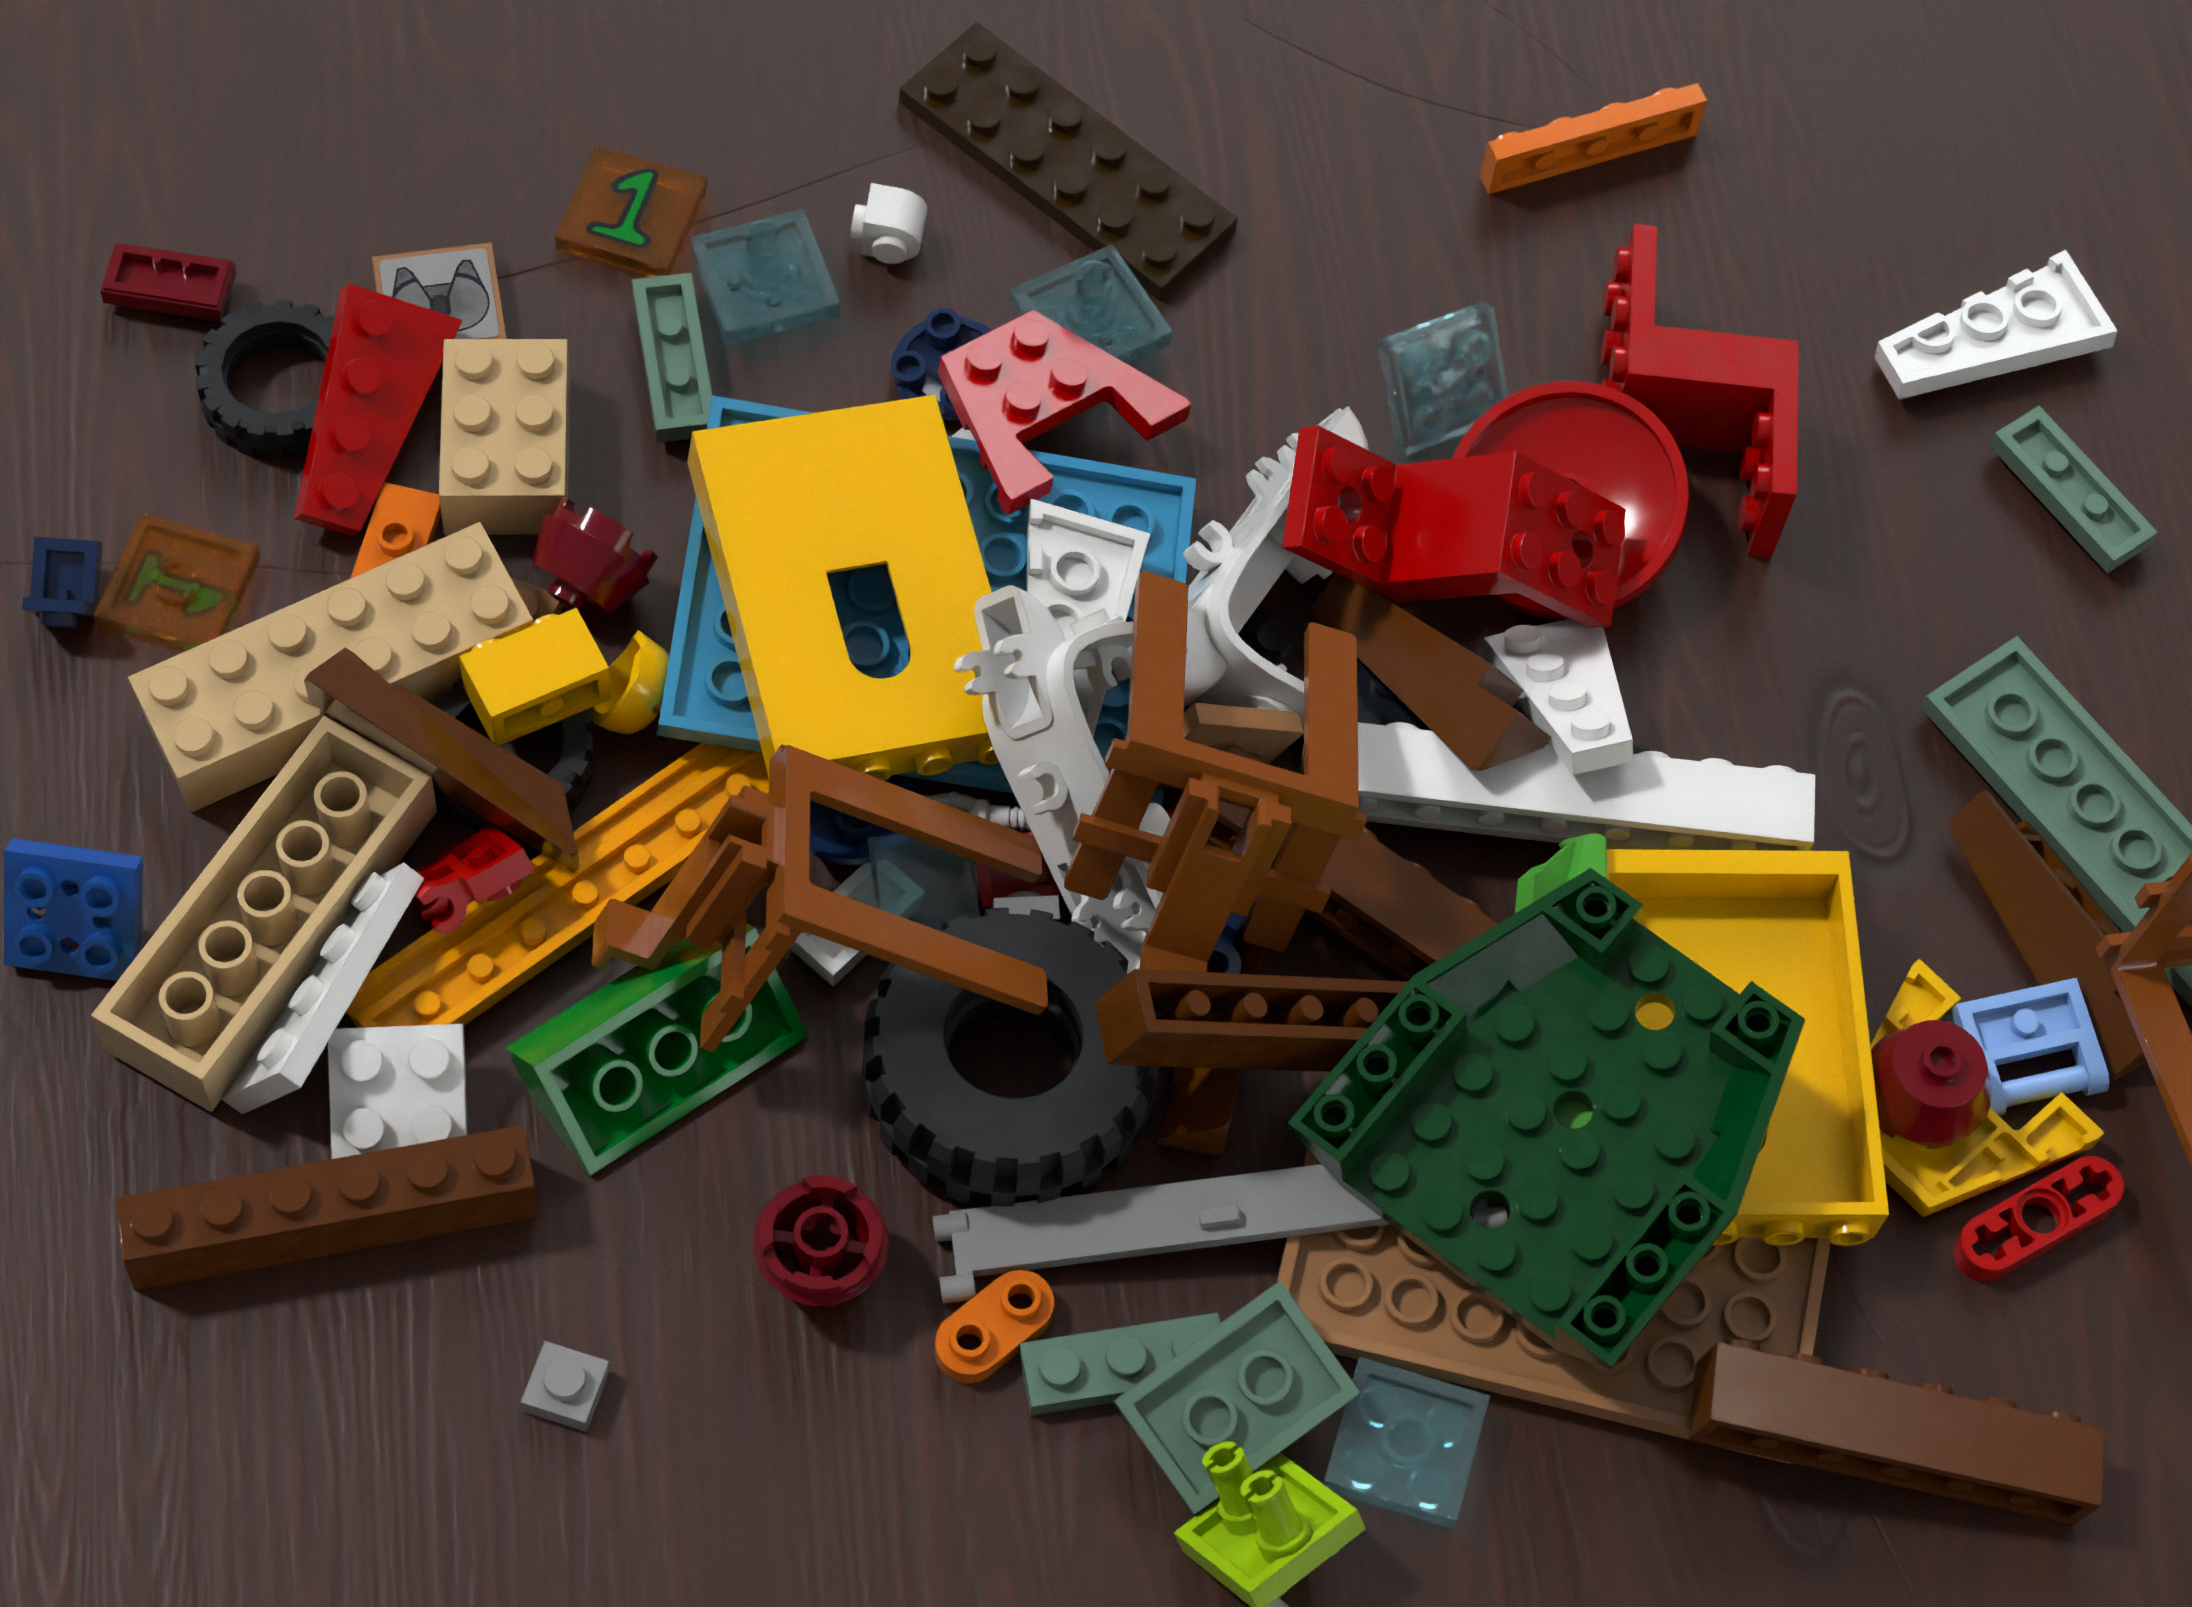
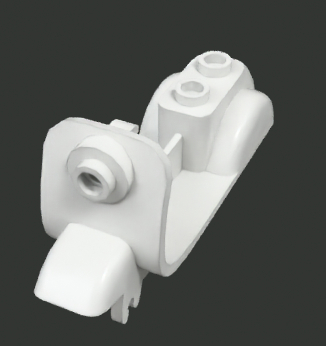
(1235, 581)
(1049, 746)

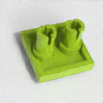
(1265, 1525)

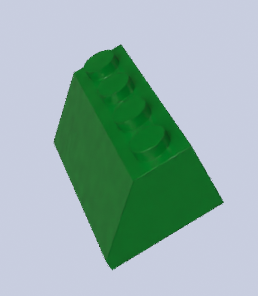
(633, 1053)

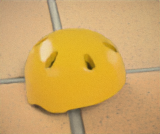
(636, 687)

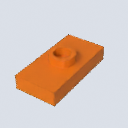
(399, 524)

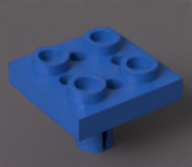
(75, 891)

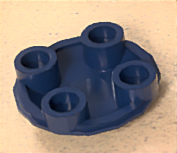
(919, 353)

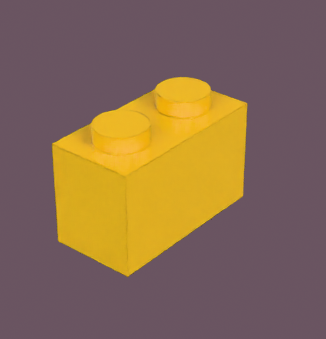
(535, 676)

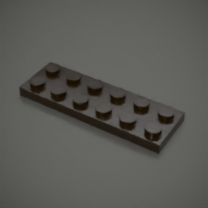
(1067, 159)

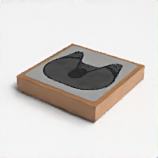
(448, 281)

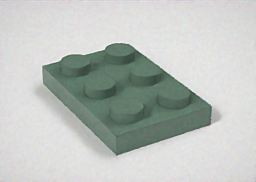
(1248, 1382)

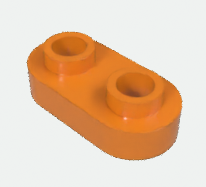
(995, 1324)

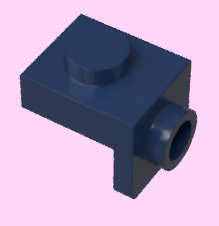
(64, 580)

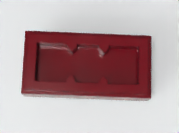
(168, 282)

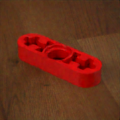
(2025, 1243)

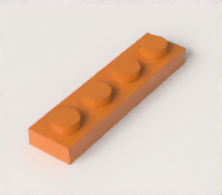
(1592, 138)

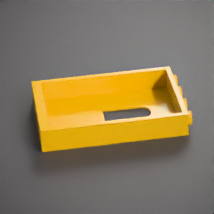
(830, 497)
(1794, 934)

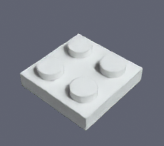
(396, 1087)

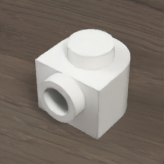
(889, 224)

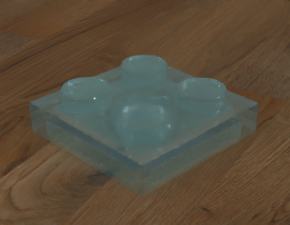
(1406, 1443)

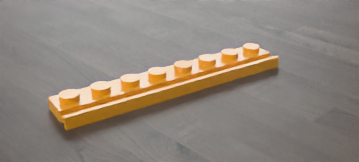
(508, 941)

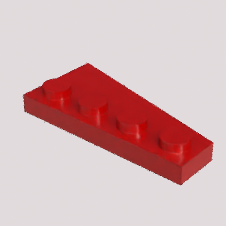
(369, 396)

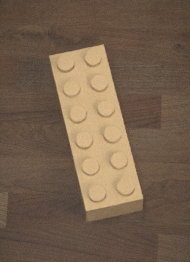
(241, 701)
(262, 912)

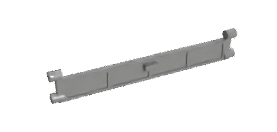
(1153, 1222)

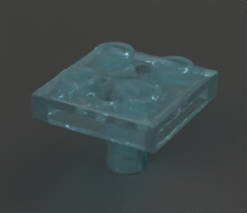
(760, 259)
(1085, 299)
(1431, 368)

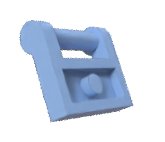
(2034, 1025)

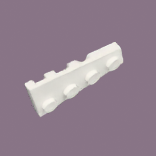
(2017, 327)
(1080, 568)
(1567, 690)
(325, 994)

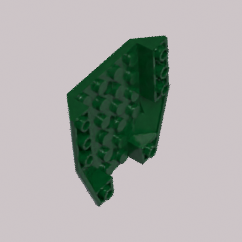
(1461, 1093)

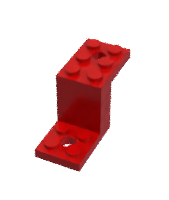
(1708, 388)
(1454, 527)

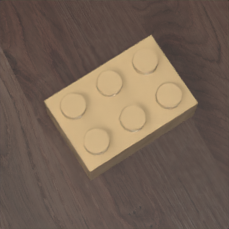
(503, 433)

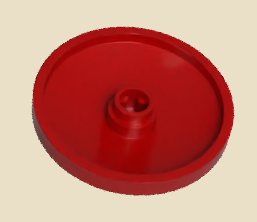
(1607, 447)

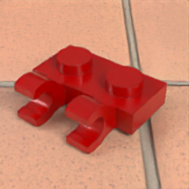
(474, 868)

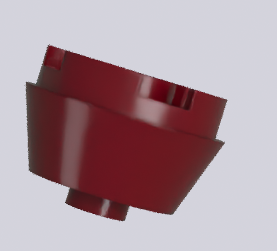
(589, 560)
(1931, 1083)
(820, 1241)

